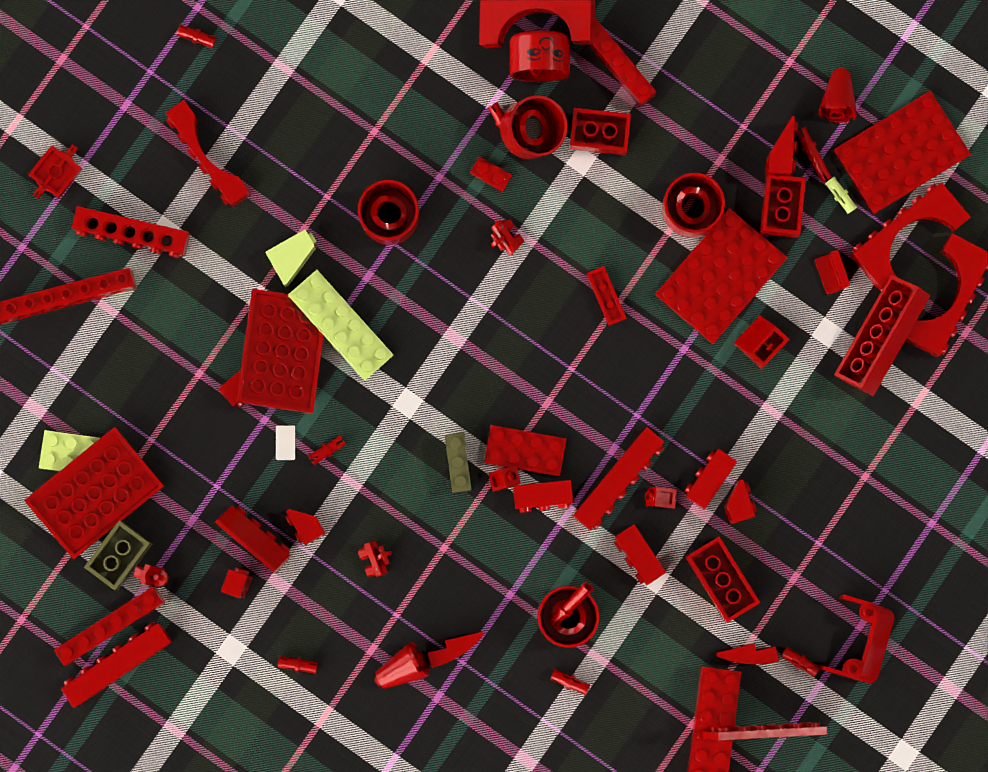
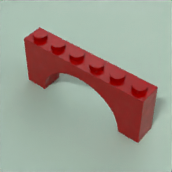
(500, 15)
(936, 206)
(970, 265)

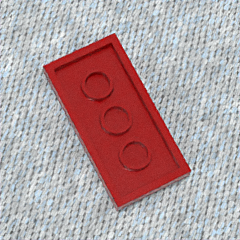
(525, 450)

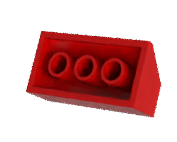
(252, 538)

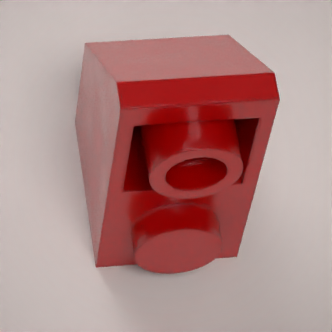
(307, 526)

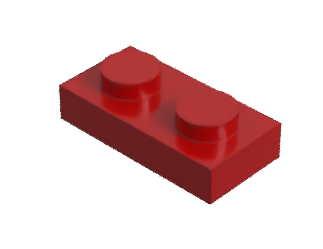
(490, 174)

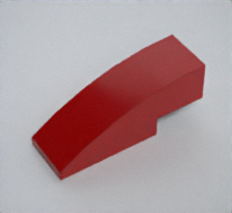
(454, 648)
(749, 655)

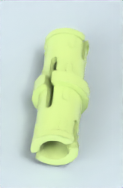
(841, 195)

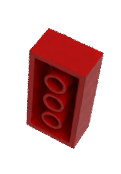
(722, 579)

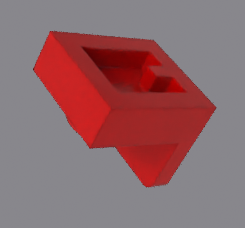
(504, 478)
(660, 497)

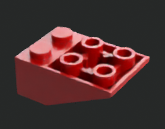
(780, 158)

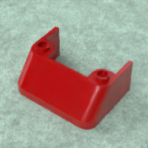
(869, 667)

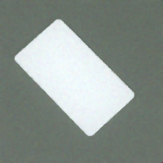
(285, 442)

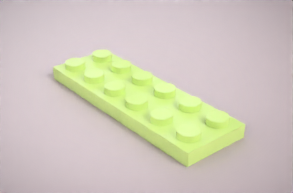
(340, 325)

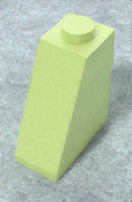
(291, 255)

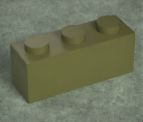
(458, 463)

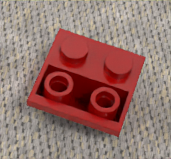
(761, 341)
(738, 505)

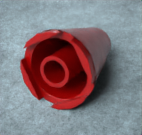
(838, 100)
(403, 668)

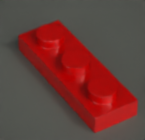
(606, 296)

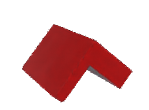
(832, 272)

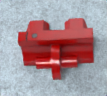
(503, 238)
(378, 559)
(151, 575)

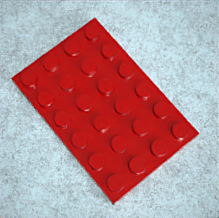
(902, 152)
(721, 276)
(279, 355)
(94, 492)

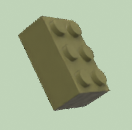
(118, 555)

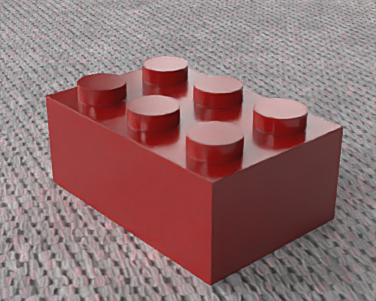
(600, 131)
(782, 206)

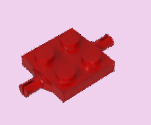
(55, 171)

